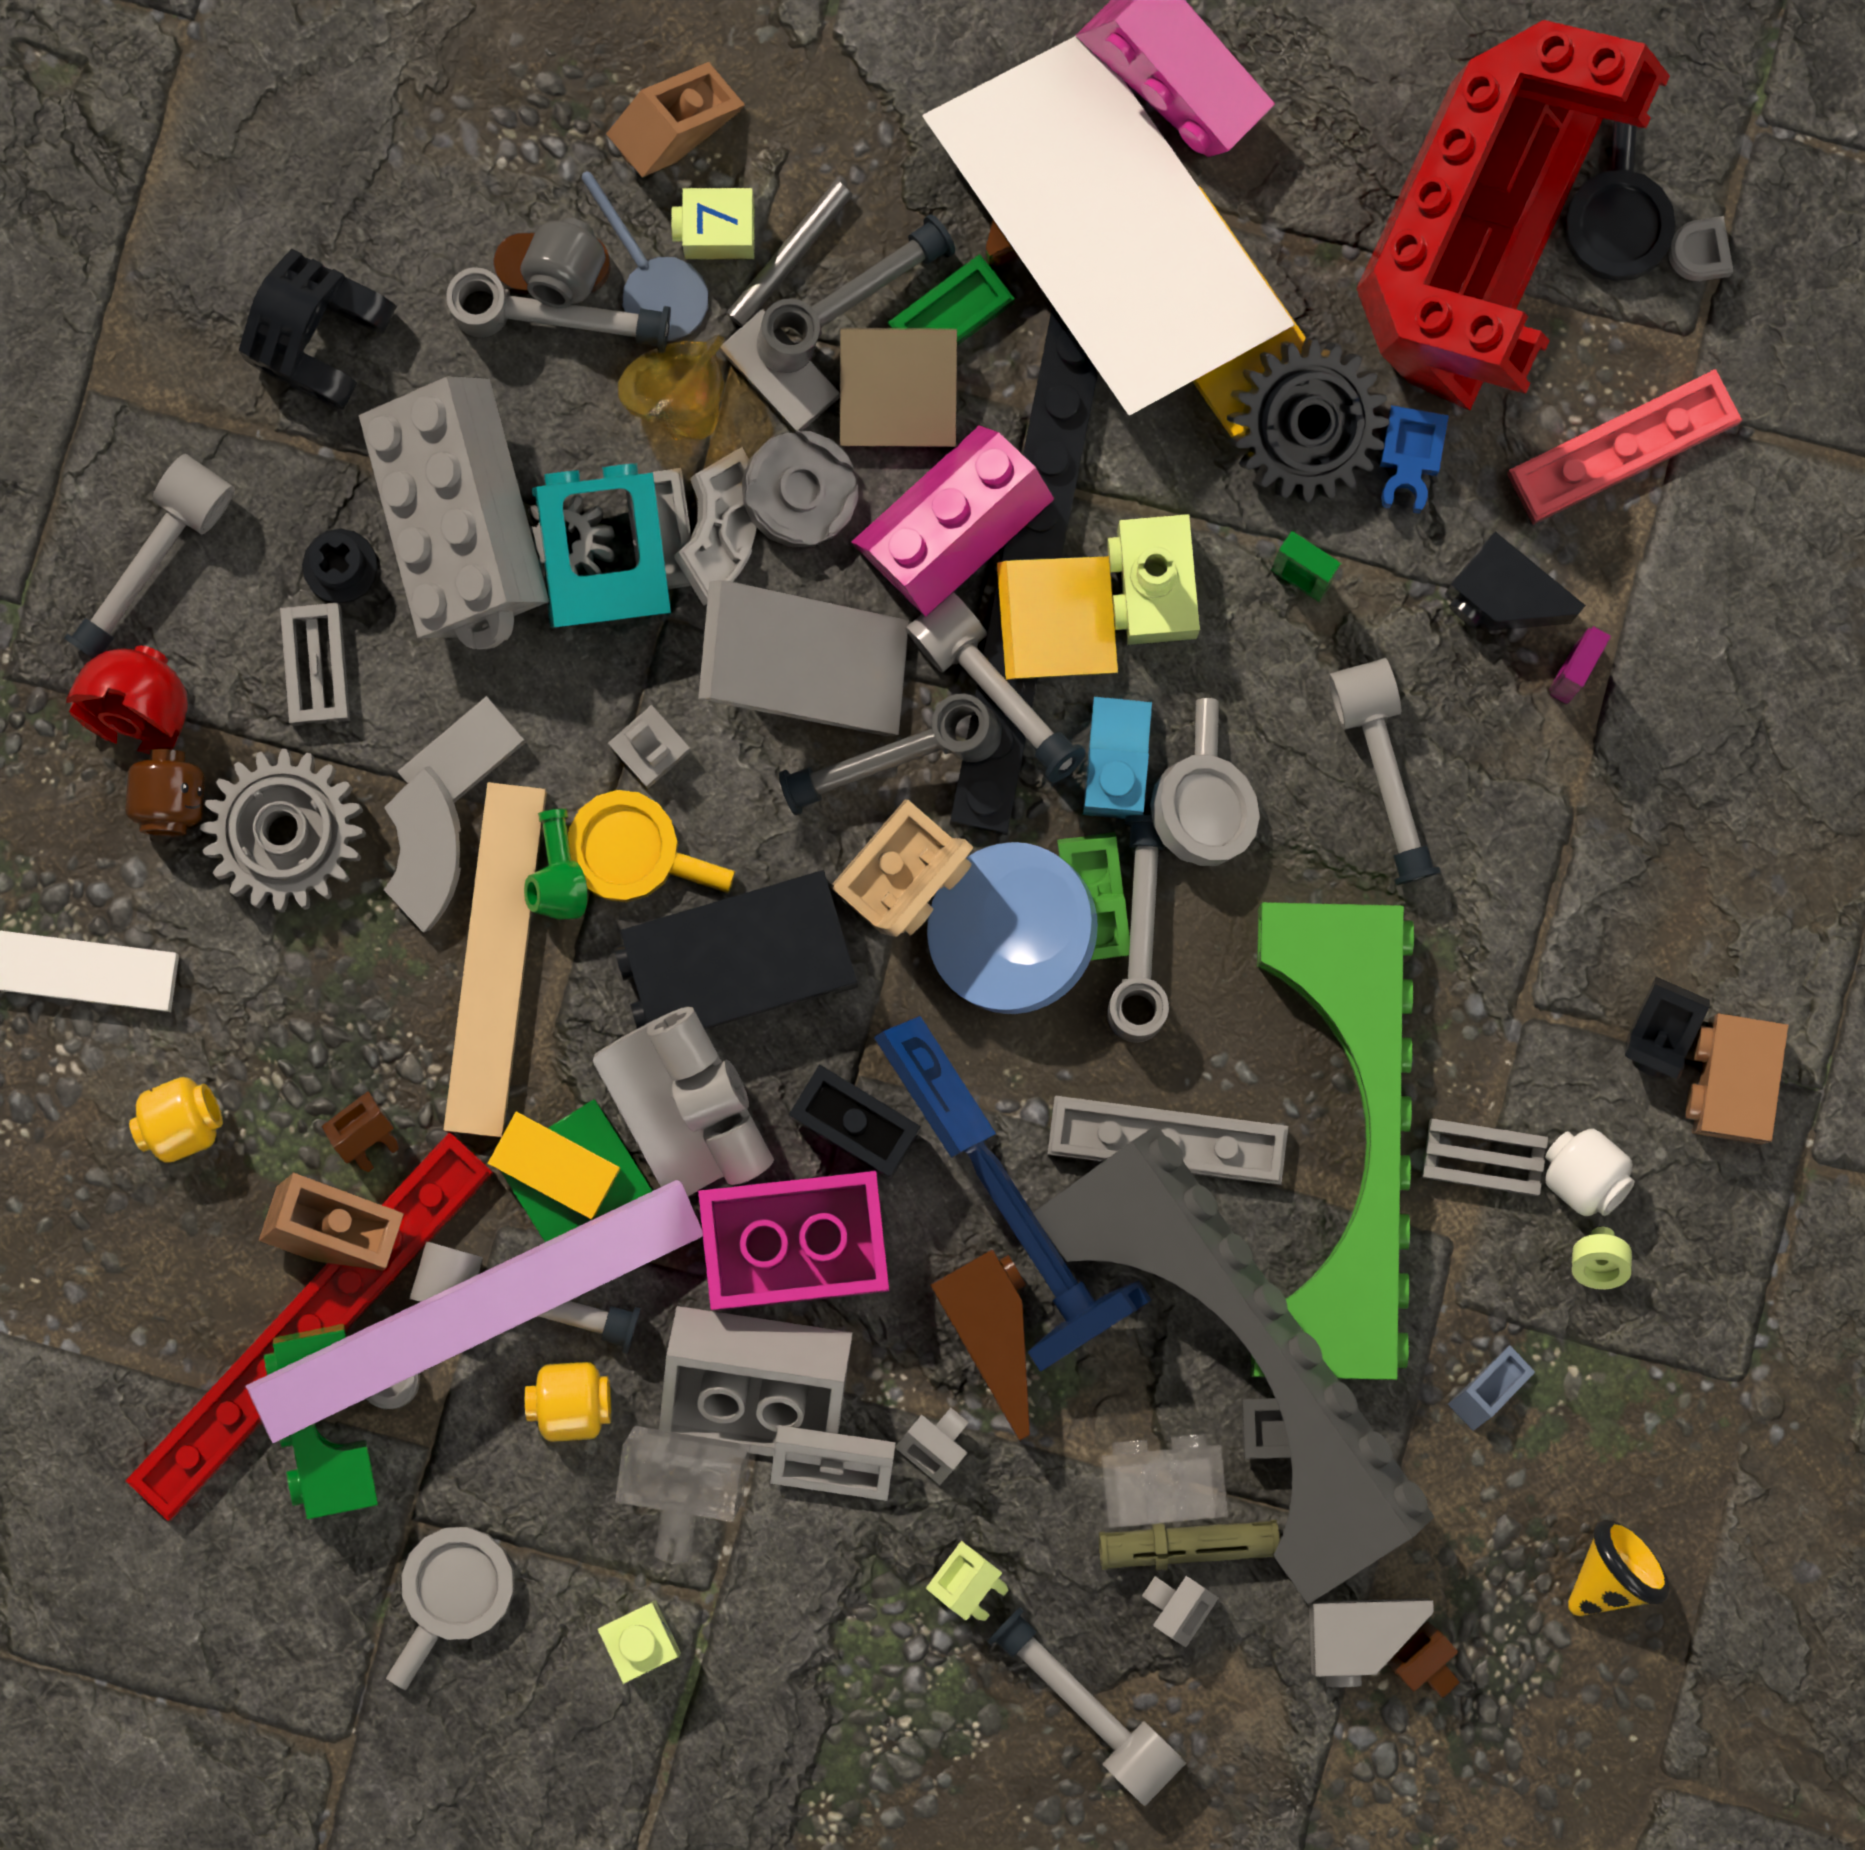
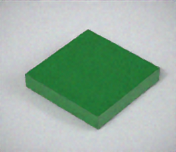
(595, 1133)

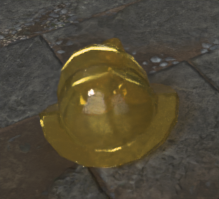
(676, 388)

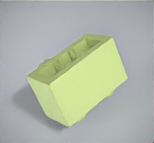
(1155, 579)

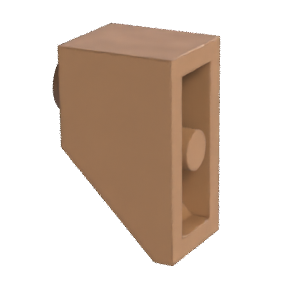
(673, 118)
(330, 1224)

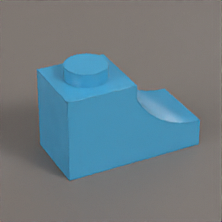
(1117, 758)

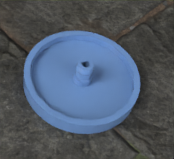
(1013, 929)

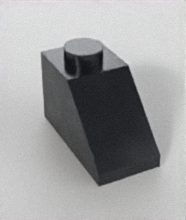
(1509, 591)

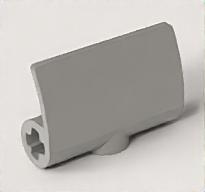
(683, 1103)

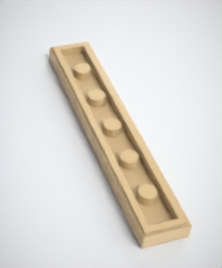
(494, 961)

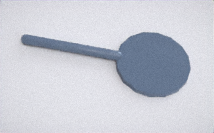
(659, 280)

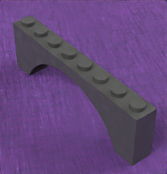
(1346, 1486)

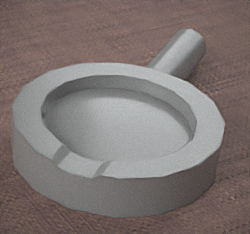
(1204, 802)
(454, 1589)

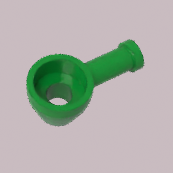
(561, 886)

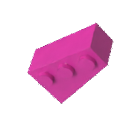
(1178, 70)

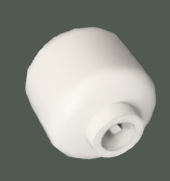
(1589, 1172)

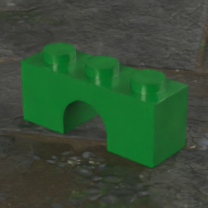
(328, 1473)

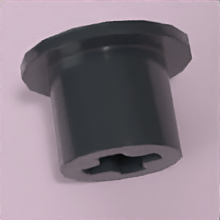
(340, 566)

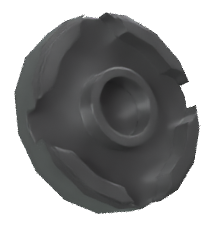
(799, 489)

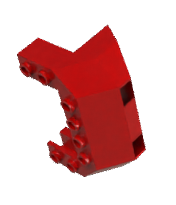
(1487, 201)

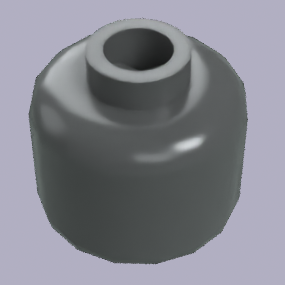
(562, 262)

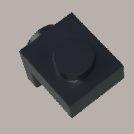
(1665, 1029)

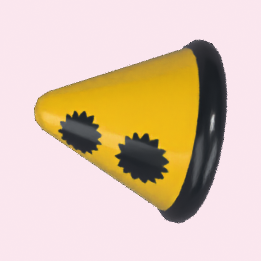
(1617, 1573)

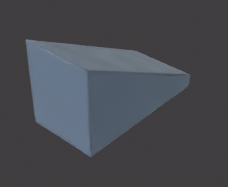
(1491, 1388)

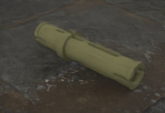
(1187, 1544)

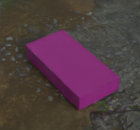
(1579, 664)

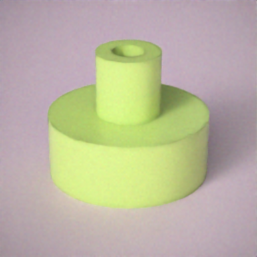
(1602, 1260)

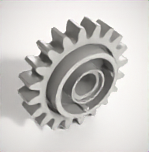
(256, 804)

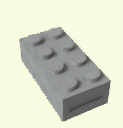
(454, 511)

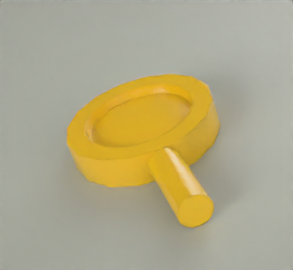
(632, 848)

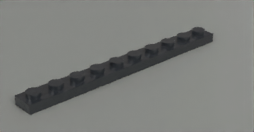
(1055, 448)

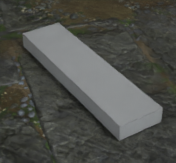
(1207, 1143)

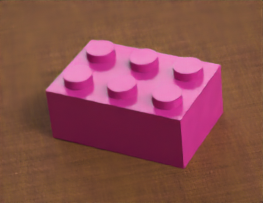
(793, 1241)

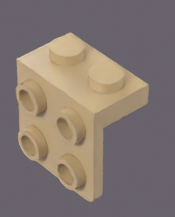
(902, 871)

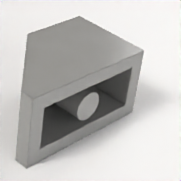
(1360, 1635)

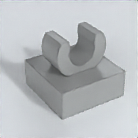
(649, 747)
(933, 1446)
(1182, 1608)

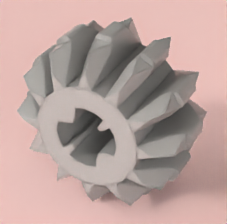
(585, 527)

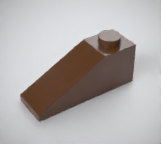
(989, 1320)

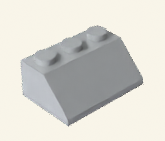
(748, 1375)

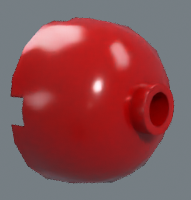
(130, 696)

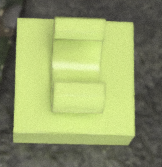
(965, 1582)

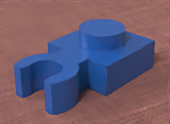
(1413, 448)

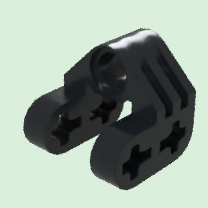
(288, 314)

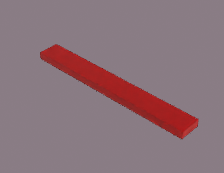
(332, 1298)

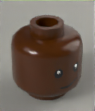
(165, 794)

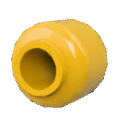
(176, 1119)
(569, 1401)

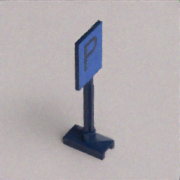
(964, 1129)

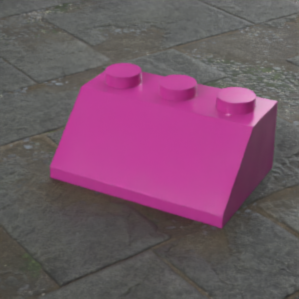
(954, 518)

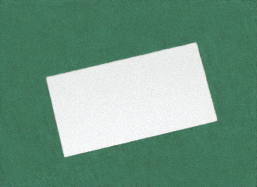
(1108, 223)

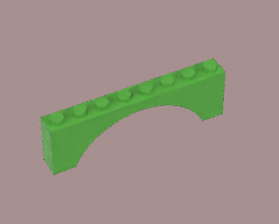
(1351, 972)

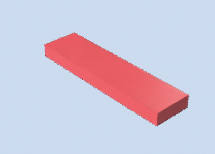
(1624, 446)

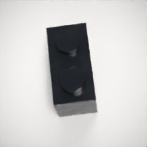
(855, 1122)

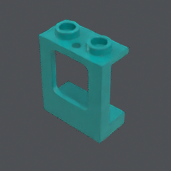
(606, 595)

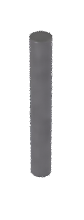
(789, 253)

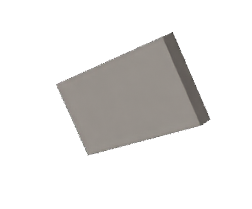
(803, 658)

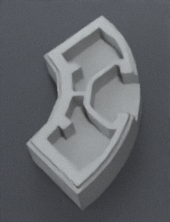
(723, 528)
(428, 849)

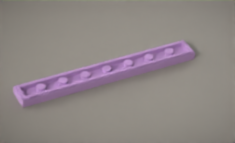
(474, 1311)

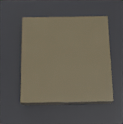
(898, 387)

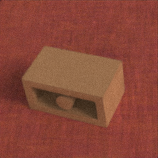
(1737, 1078)

